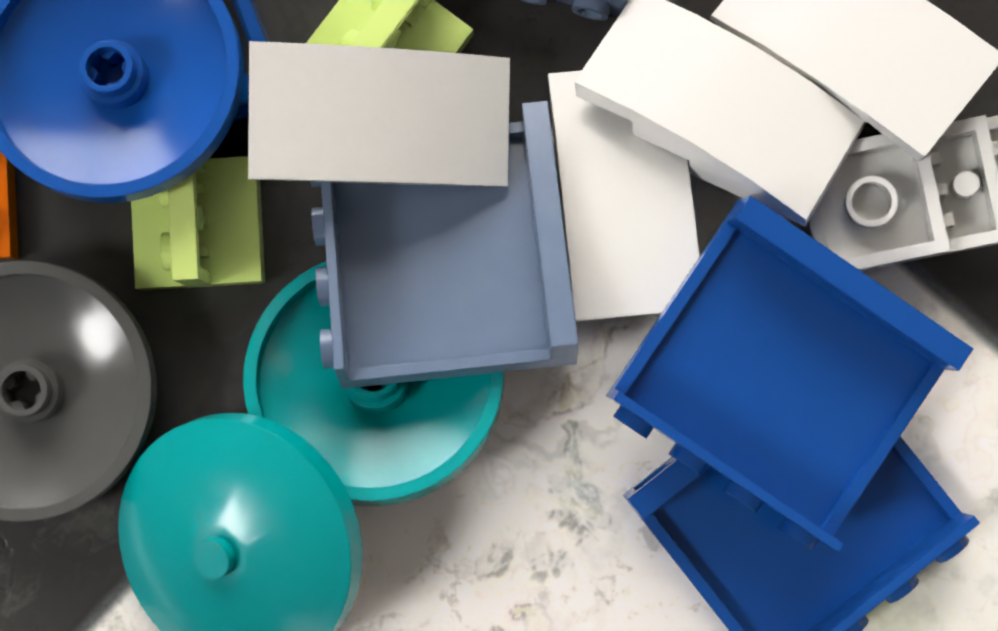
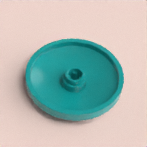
(379, 439)
(239, 530)

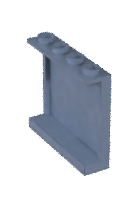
(448, 274)

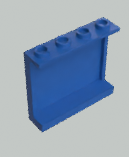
(783, 372)
(773, 583)

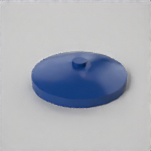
(116, 92)

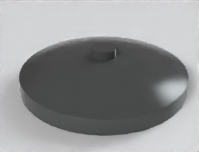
(71, 390)

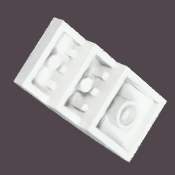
(885, 60)
(721, 106)
(377, 115)
(621, 210)
(903, 210)

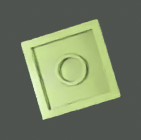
(393, 25)
(201, 230)

